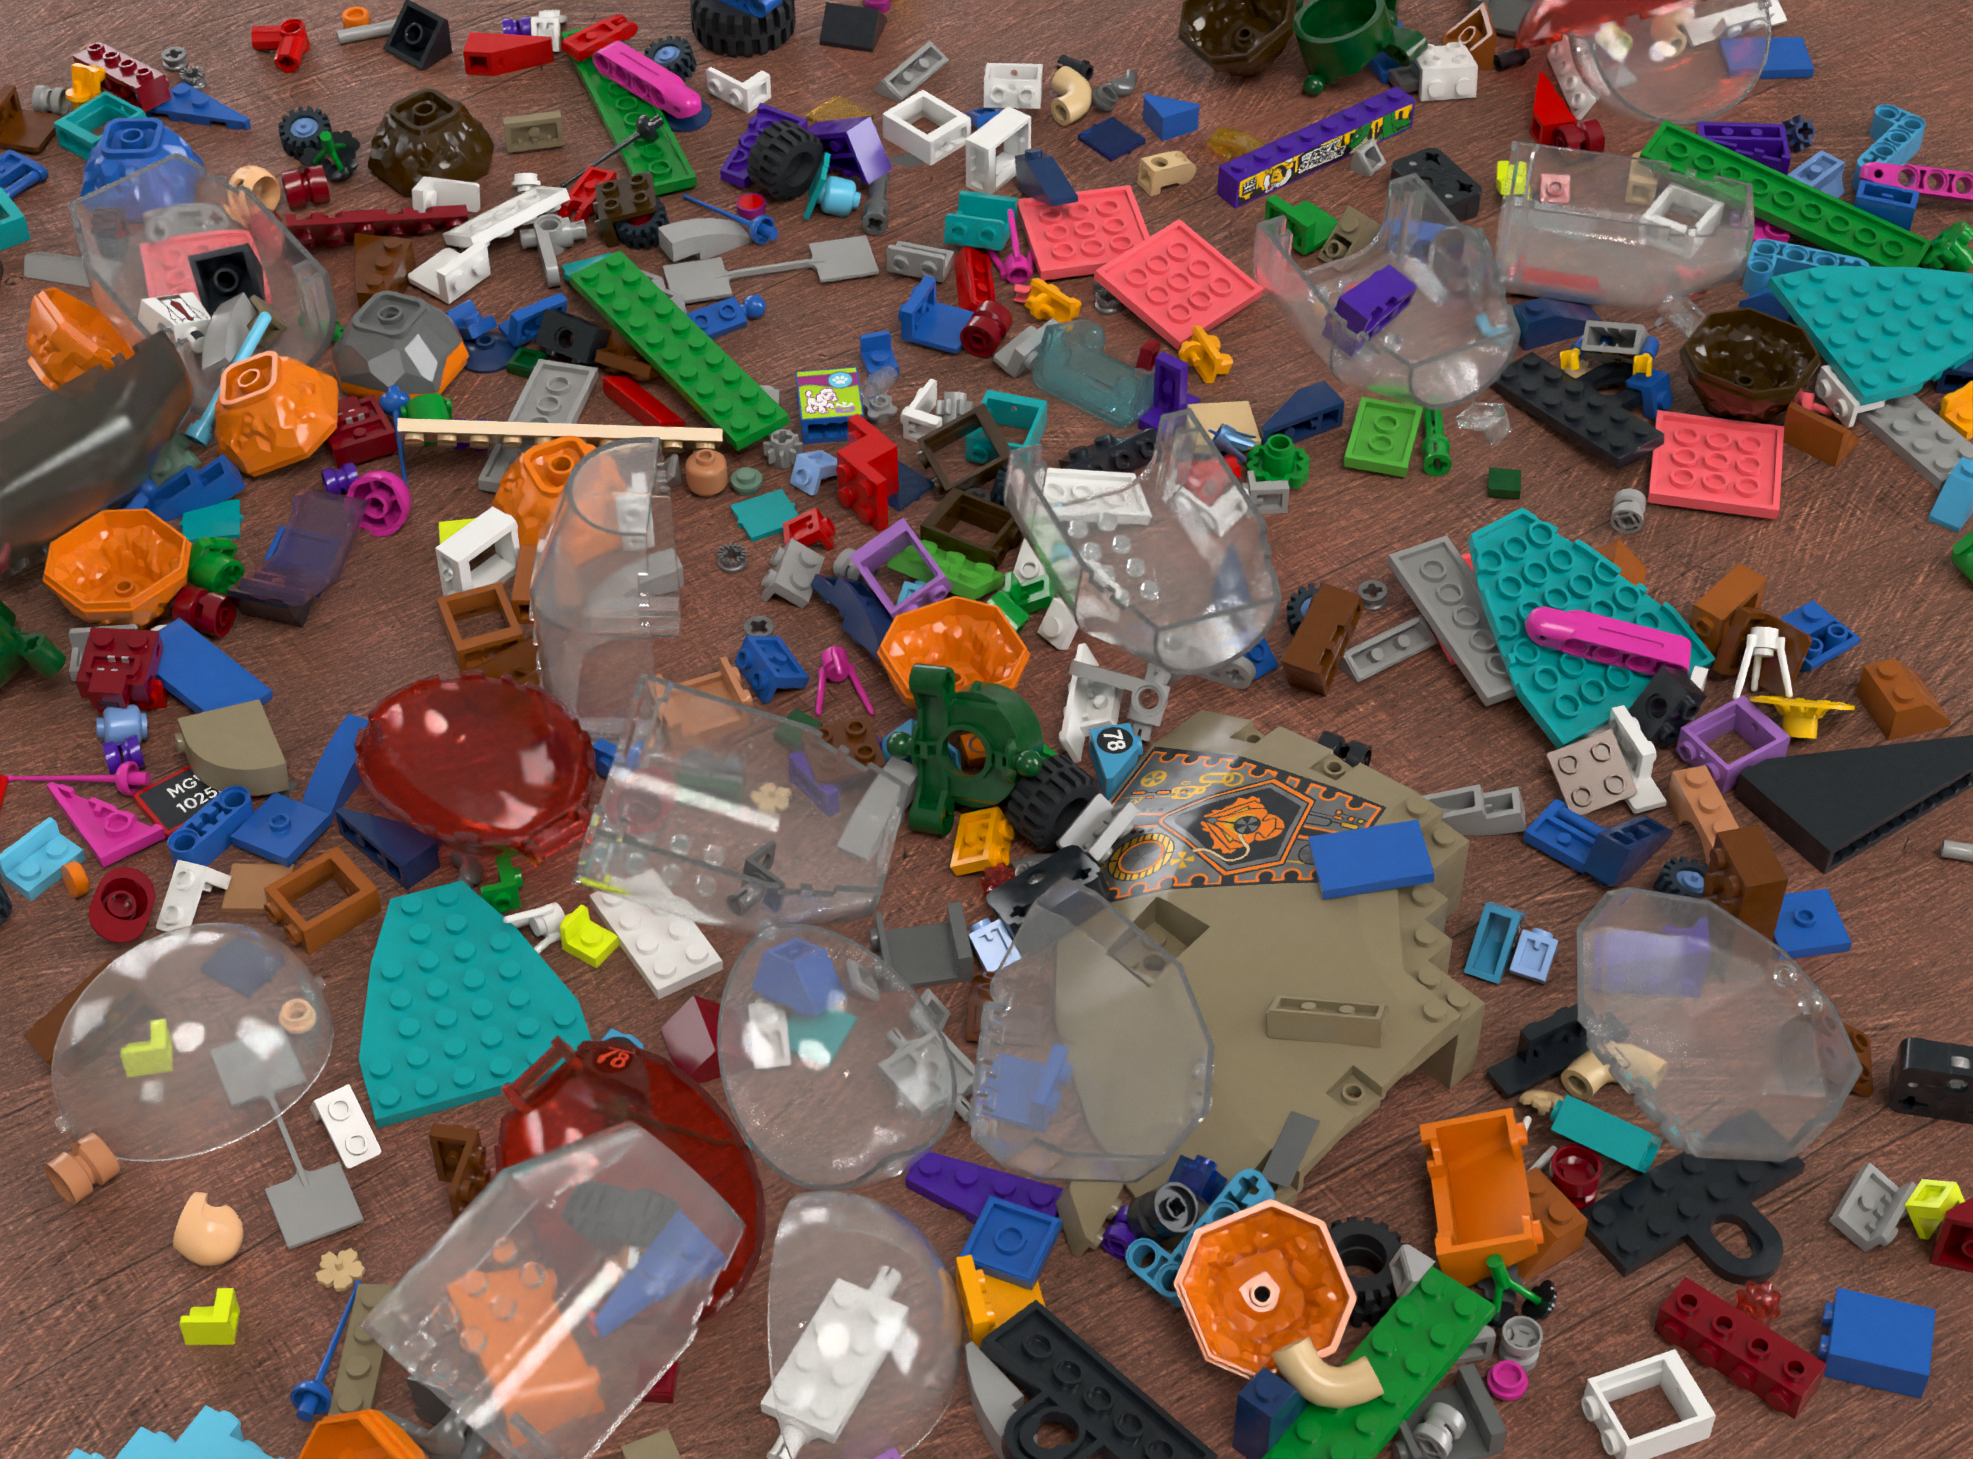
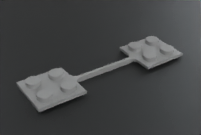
(831, 259)
(312, 1201)

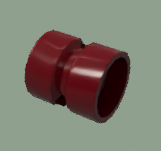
(1583, 135)
(305, 186)
(986, 329)
(205, 610)
(1576, 1174)

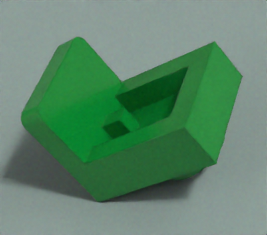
(1031, 594)
(504, 895)

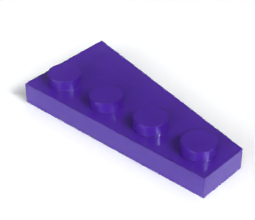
(735, 166)
(969, 1185)

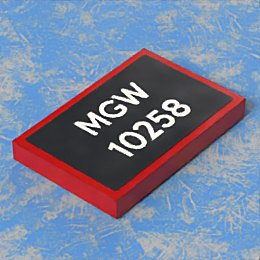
(174, 799)

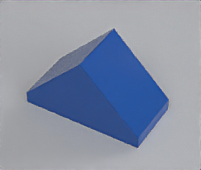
(1169, 116)

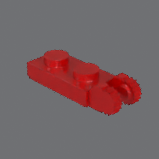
(599, 35)
(584, 194)

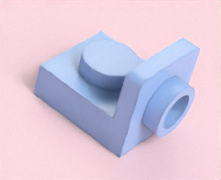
(811, 469)
(989, 943)
(1534, 955)

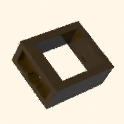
(953, 431)
(979, 512)

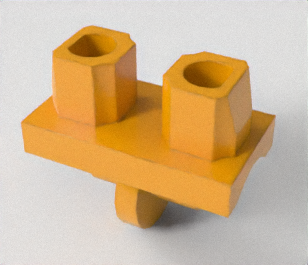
(85, 83)
(1048, 302)
(1204, 355)

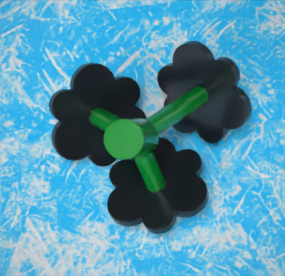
(342, 151)
(1502, 1288)

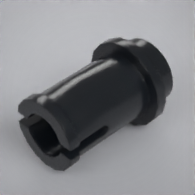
(1510, 58)
(1082, 67)

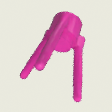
(1016, 266)
(837, 668)

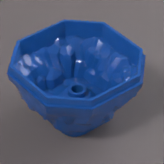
(128, 147)

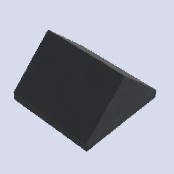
(852, 27)
(419, 36)
(226, 274)
(268, 609)

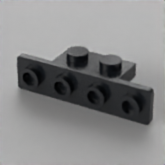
(1113, 453)
(1542, 1052)

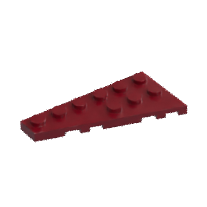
(336, 231)

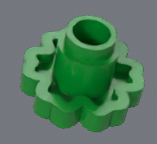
(1951, 249)
(1279, 461)

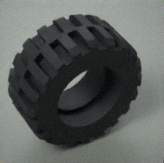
(739, 33)

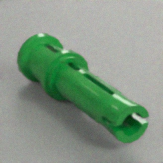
(1428, 445)

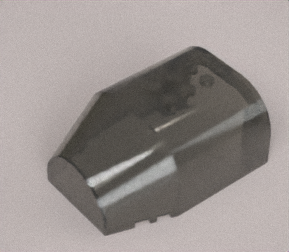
(87, 447)

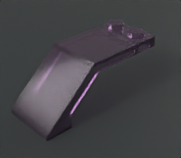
(310, 548)

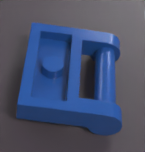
(13, 167)
(1563, 835)

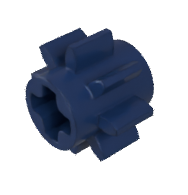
(1799, 133)

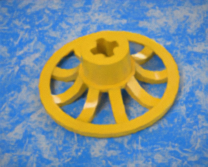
(1796, 719)

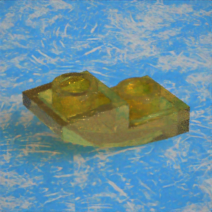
(1228, 141)

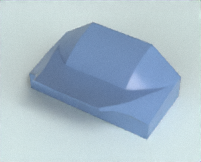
(1822, 173)

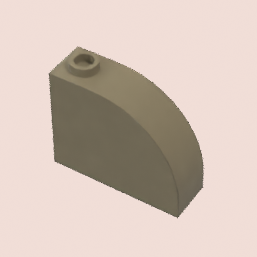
(233, 749)

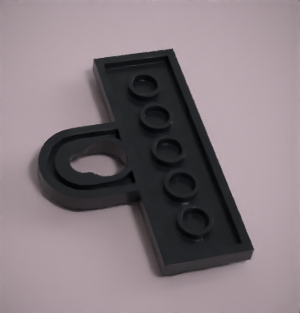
(1578, 411)
(1682, 1204)
(1082, 1392)

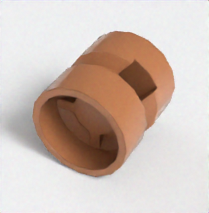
(85, 1165)

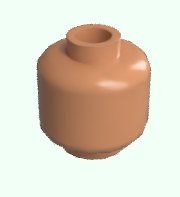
(706, 472)

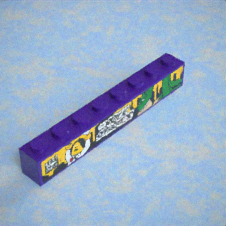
(1314, 147)

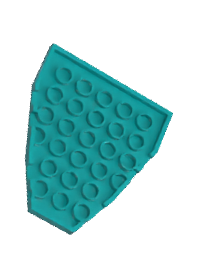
(1882, 325)
(1528, 566)
(456, 1006)

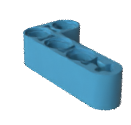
(1896, 136)
(1776, 258)
(1166, 1266)

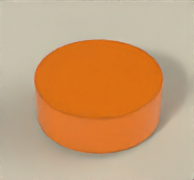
(355, 17)
(75, 879)

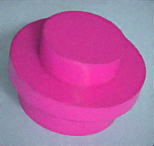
(1507, 1380)

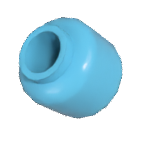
(838, 196)

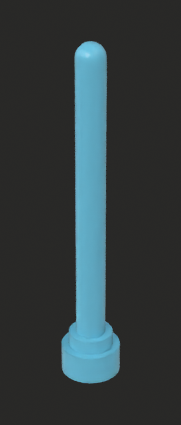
(201, 430)

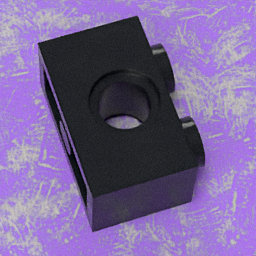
(556, 334)
(1669, 690)

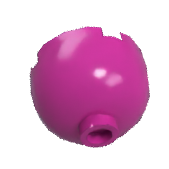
(387, 501)

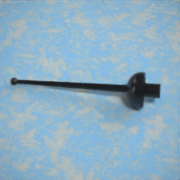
(645, 129)

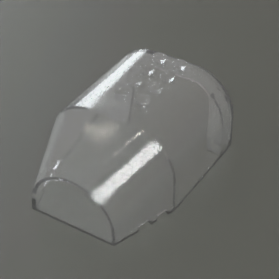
(1617, 228)
(138, 248)
(1439, 347)
(1161, 564)
(605, 582)
(714, 782)
(562, 1292)

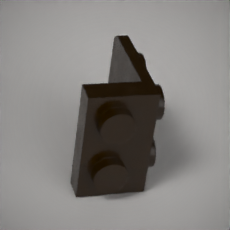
(621, 201)

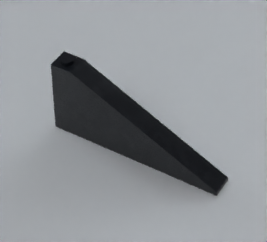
(1854, 798)

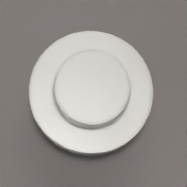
(525, 181)

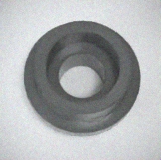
(1104, 98)

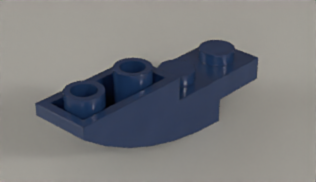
(863, 611)

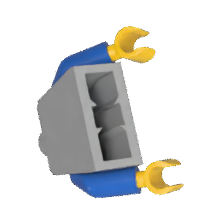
(1613, 343)

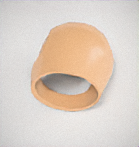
(260, 182)
(207, 1232)

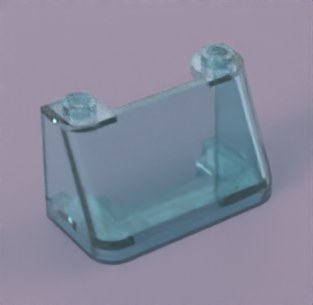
(1077, 371)

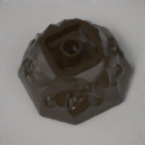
(1237, 33)
(429, 138)
(1748, 364)

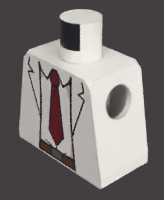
(180, 313)

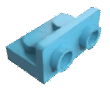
(37, 859)

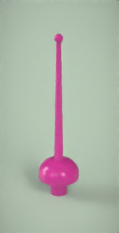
(126, 778)

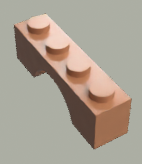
(1698, 801)

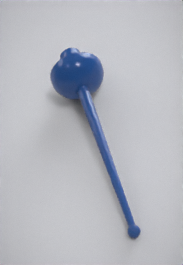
(760, 230)
(390, 404)
(312, 1395)

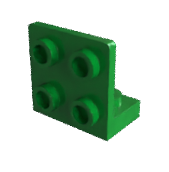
(1306, 221)

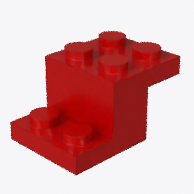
(867, 472)

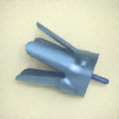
(1230, 440)

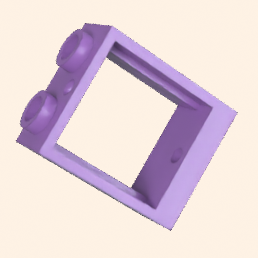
(887, 546)
(1742, 717)

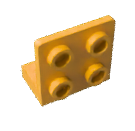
(988, 1300)

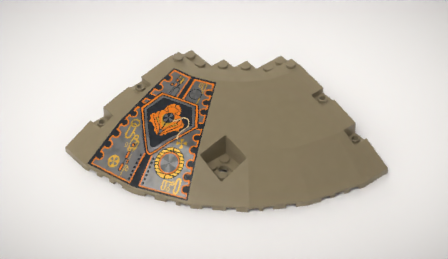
(1234, 896)

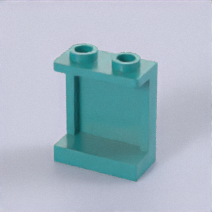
(980, 220)

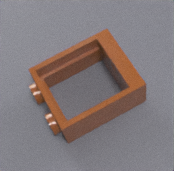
(482, 600)
(1714, 610)
(334, 922)

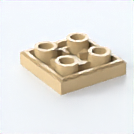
(1234, 414)

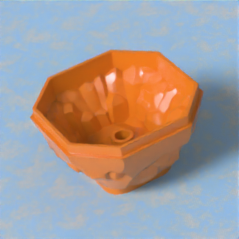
(68, 338)
(273, 412)
(535, 482)
(119, 568)
(954, 634)
(1271, 1250)

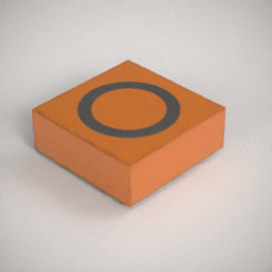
(973, 750)

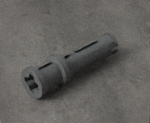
(876, 207)

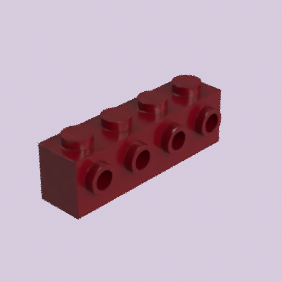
(126, 76)
(1739, 1347)

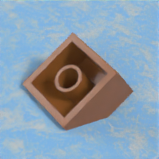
(1899, 700)
(1560, 1222)

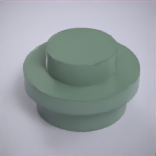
(746, 481)

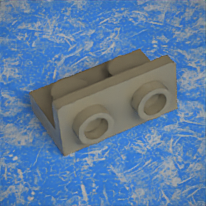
(533, 131)

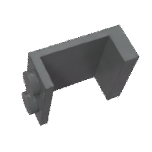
(927, 952)
(1484, 1428)

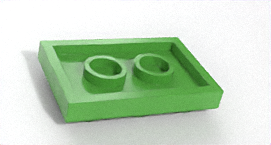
(1383, 437)
(967, 578)

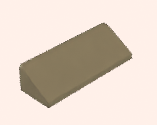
(1327, 1020)

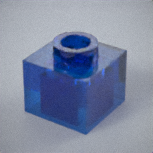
(1200, 1177)

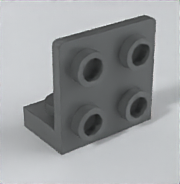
(1504, 14)

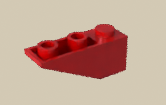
(504, 53)
(1548, 112)

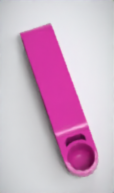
(647, 79)
(1917, 180)
(1608, 640)

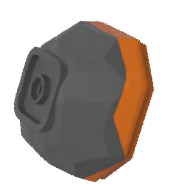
(398, 344)

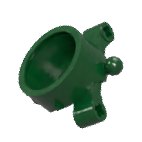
(1345, 35)
(25, 648)
(988, 711)

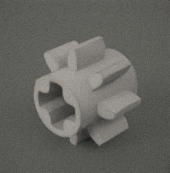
(953, 406)
(782, 448)

